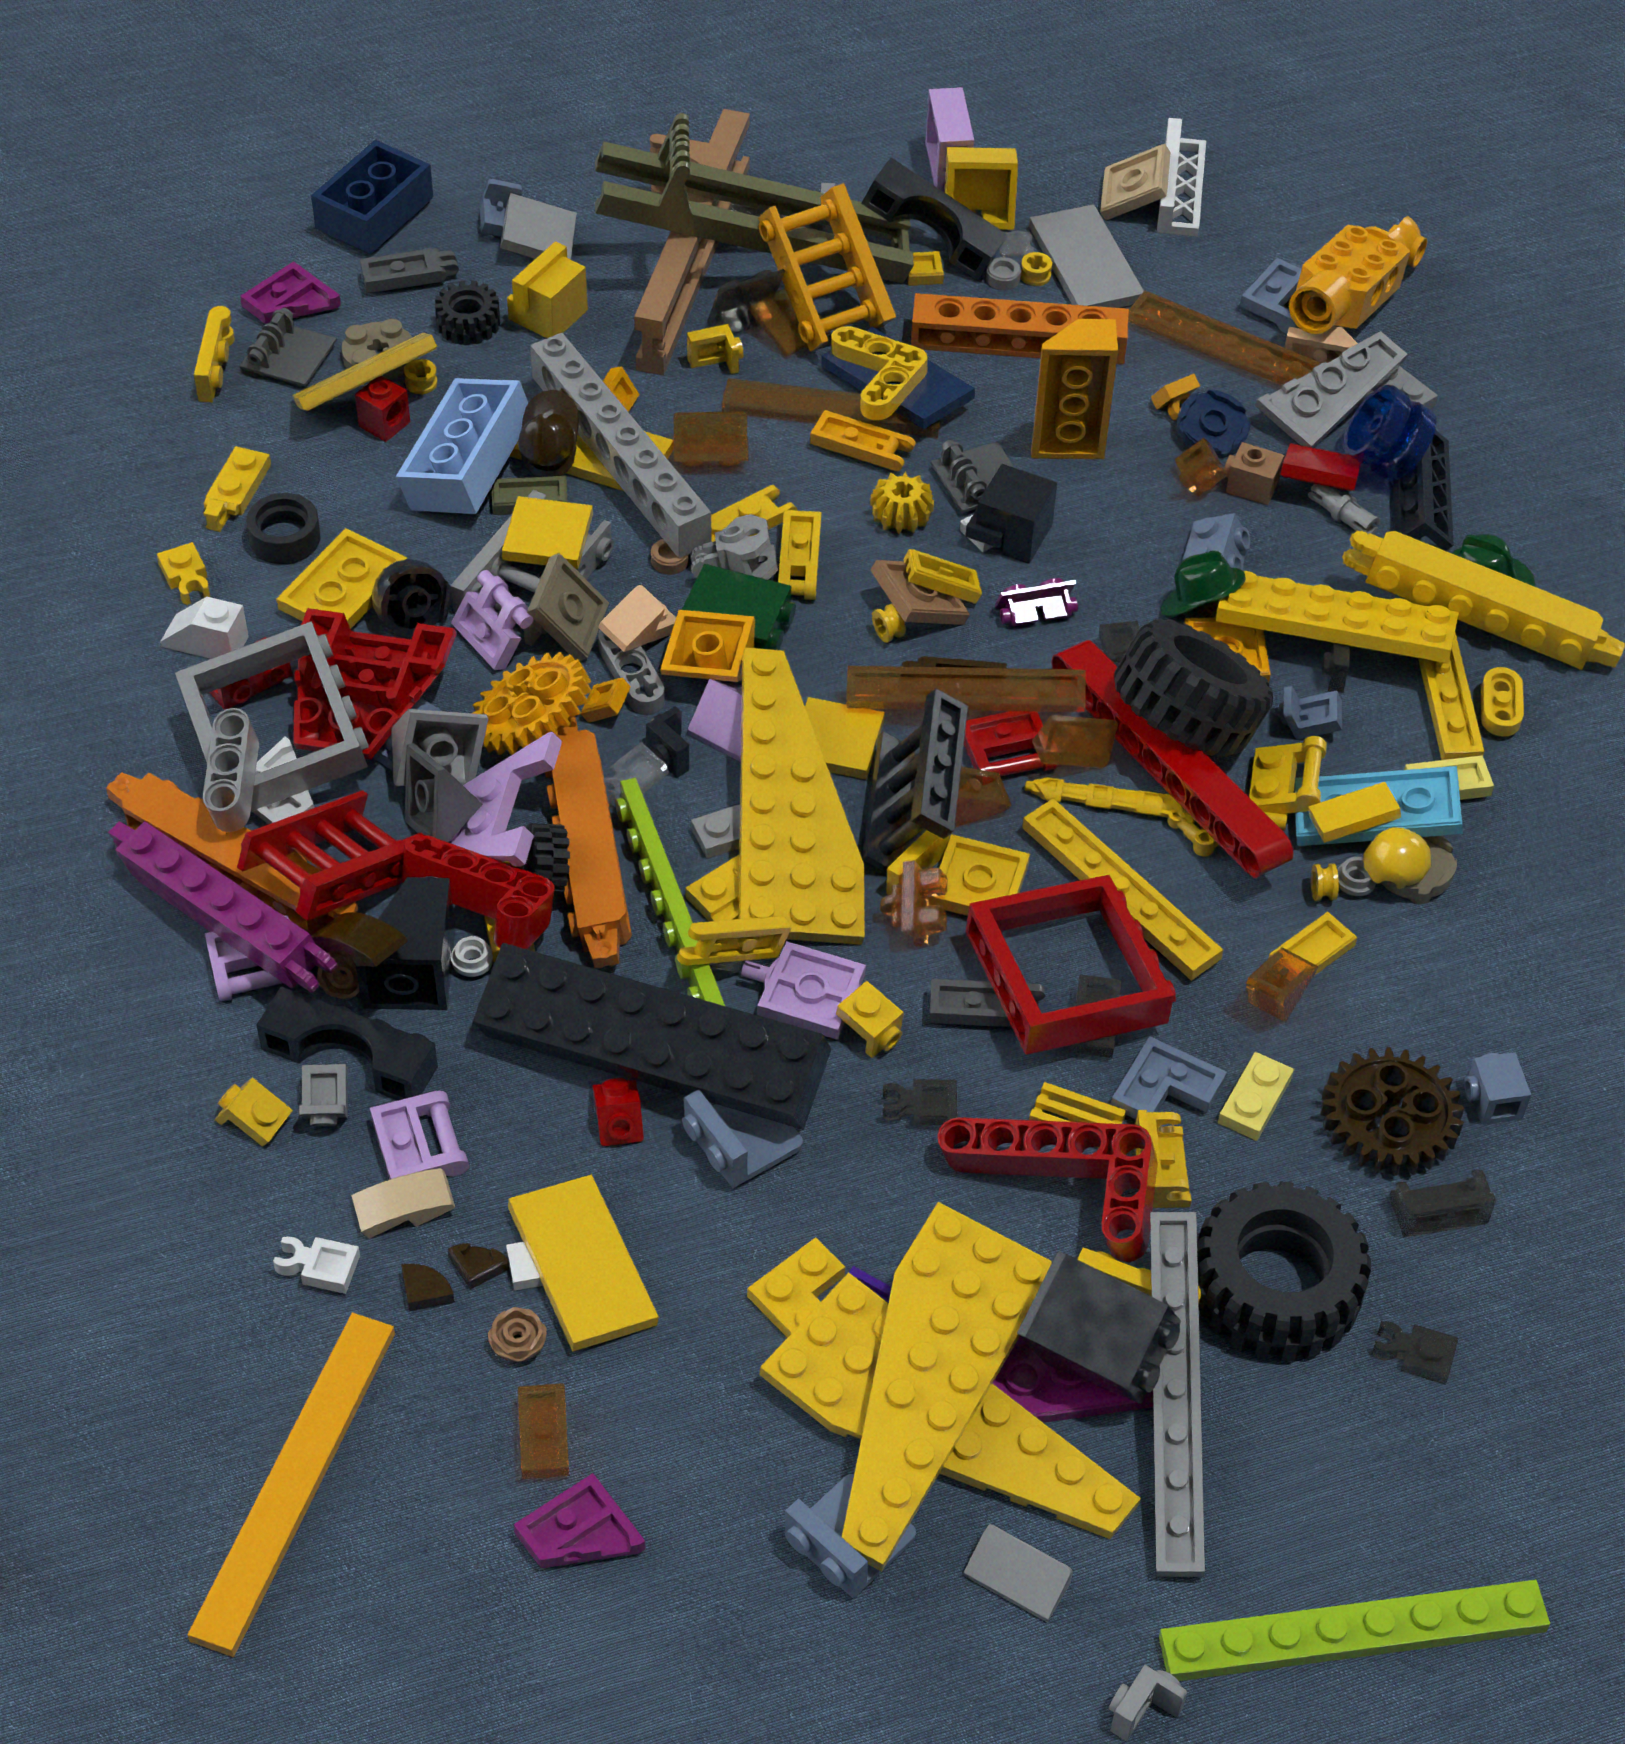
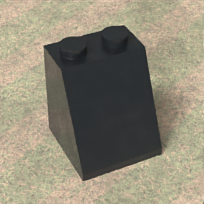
(421, 969)
(1099, 1328)

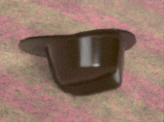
(549, 434)

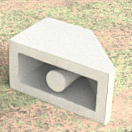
(207, 629)

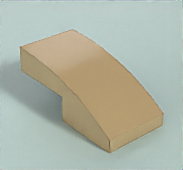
(408, 1197)

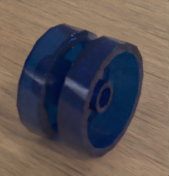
(1389, 432)

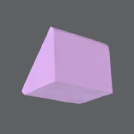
(719, 718)

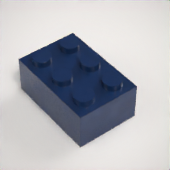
(372, 196)

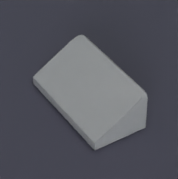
(1018, 1572)

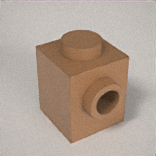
(1253, 473)

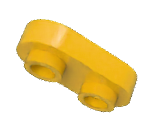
(1502, 701)

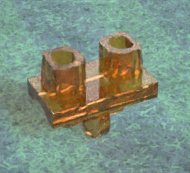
(910, 902)

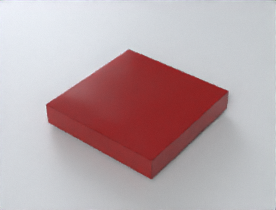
(1320, 467)

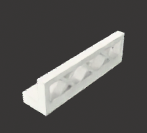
(1171, 206)

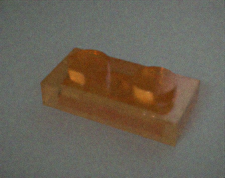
(543, 1431)

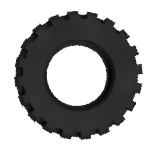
(1193, 688)
(1293, 1223)

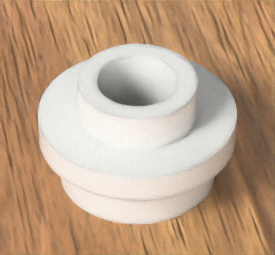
(471, 948)

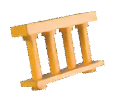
(848, 242)

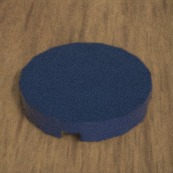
(1216, 418)

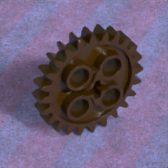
(1365, 1087)

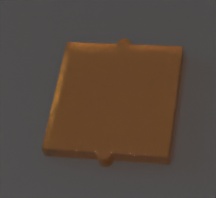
(779, 321)

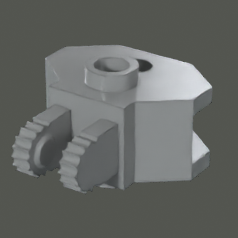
(738, 550)

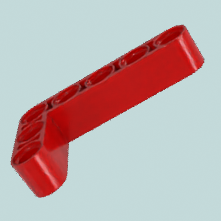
(1067, 1161)

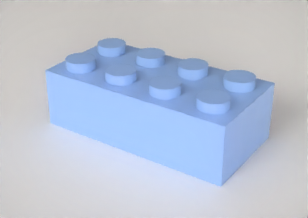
(463, 446)

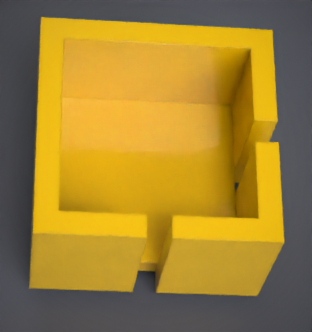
(984, 181)

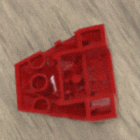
(379, 675)

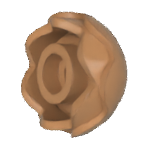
(340, 984)
(516, 1322)

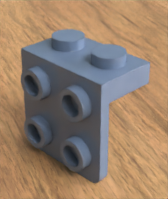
(736, 1141)
(819, 1536)

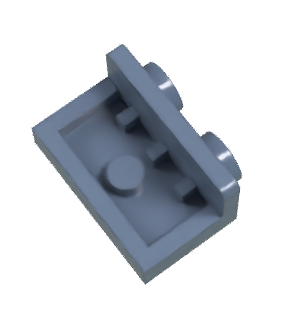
(1221, 535)

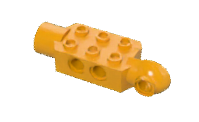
(1354, 275)

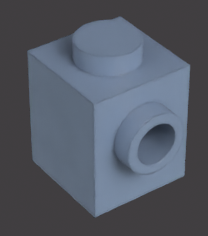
(1497, 1088)

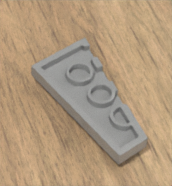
(1328, 394)

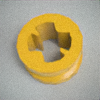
(1036, 269)
(420, 367)
(888, 623)
(1324, 882)

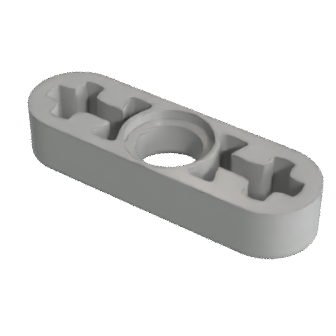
(646, 675)

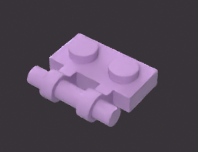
(486, 629)

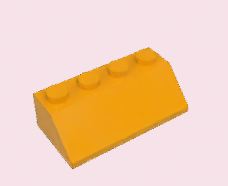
(1075, 391)

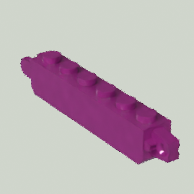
(221, 905)

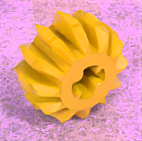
(902, 502)

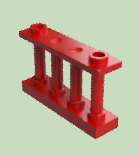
(337, 882)

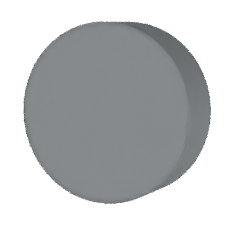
(1003, 273)

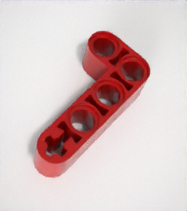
(487, 886)

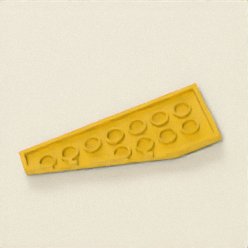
(793, 828)
(939, 1351)
(830, 1375)

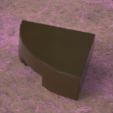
(477, 1263)
(425, 1287)

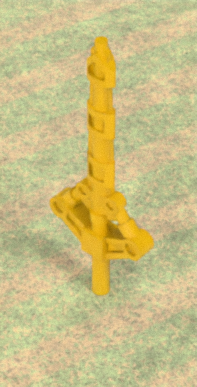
(1135, 801)

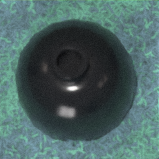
(409, 595)

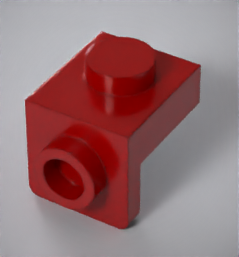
(618, 1112)

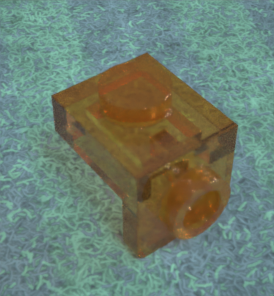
(1200, 467)

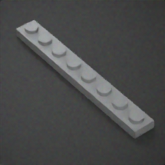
(1178, 1402)

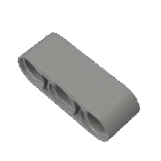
(236, 785)

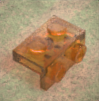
(710, 437)

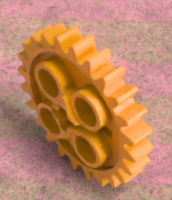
(532, 701)

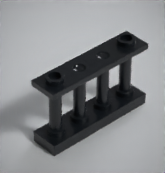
(936, 784)

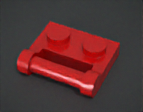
(1003, 735)

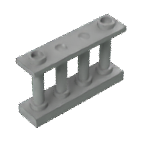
(596, 548)

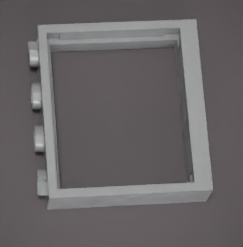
(261, 656)

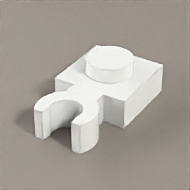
(323, 1266)

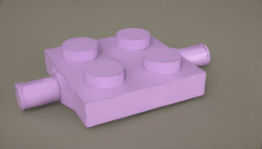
(806, 988)

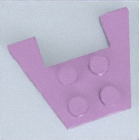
(497, 792)

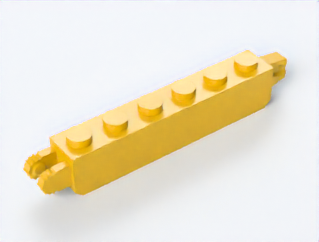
(1483, 598)

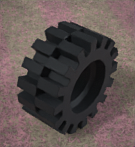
(467, 326)
(549, 855)

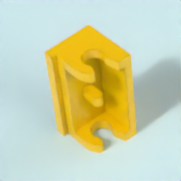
(1171, 1176)

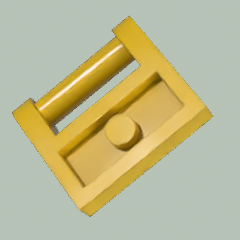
(1276, 772)

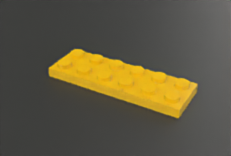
(1341, 617)

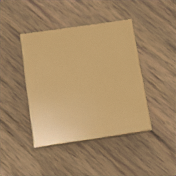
(1135, 181)

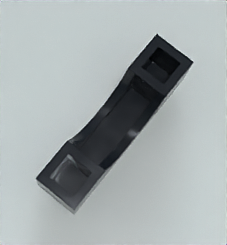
(905, 195)
(301, 1026)

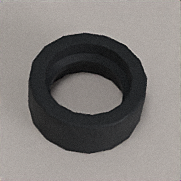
(283, 548)

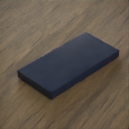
(929, 401)

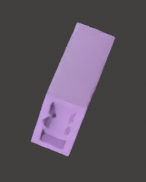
(948, 129)

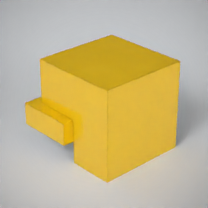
(549, 293)

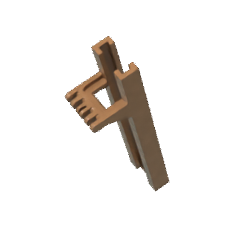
(685, 256)

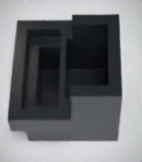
(1014, 513)

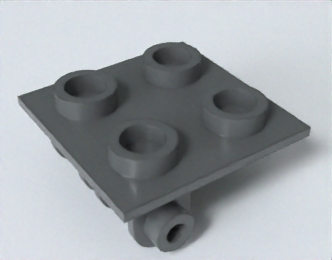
(287, 350)
(968, 472)

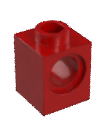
(382, 408)

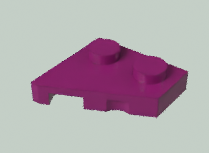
(289, 289)
(578, 1527)

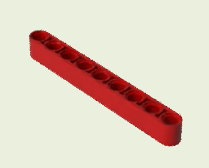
(1183, 772)

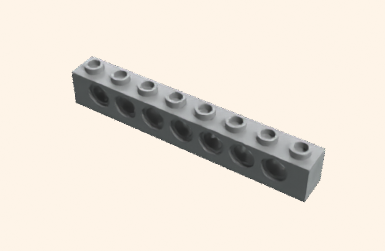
(624, 447)

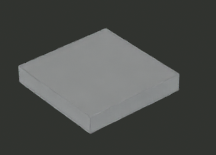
(535, 226)

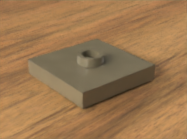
(568, 607)

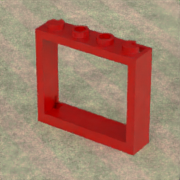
(1078, 1023)

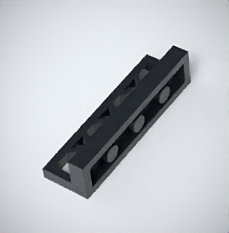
(1425, 497)

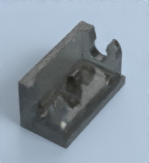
(1443, 1206)

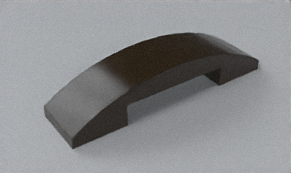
(362, 936)

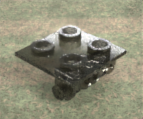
(736, 297)

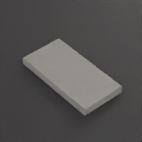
(1086, 258)

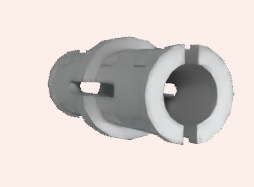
(1344, 508)

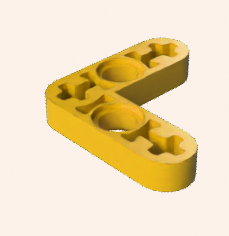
(899, 364)

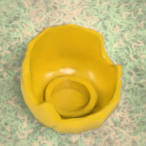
(1397, 857)

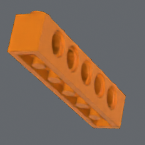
(1000, 324)

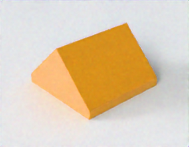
(708, 645)

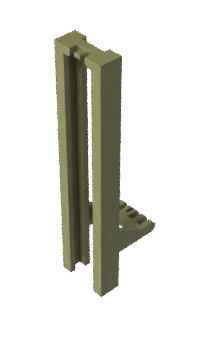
(675, 212)

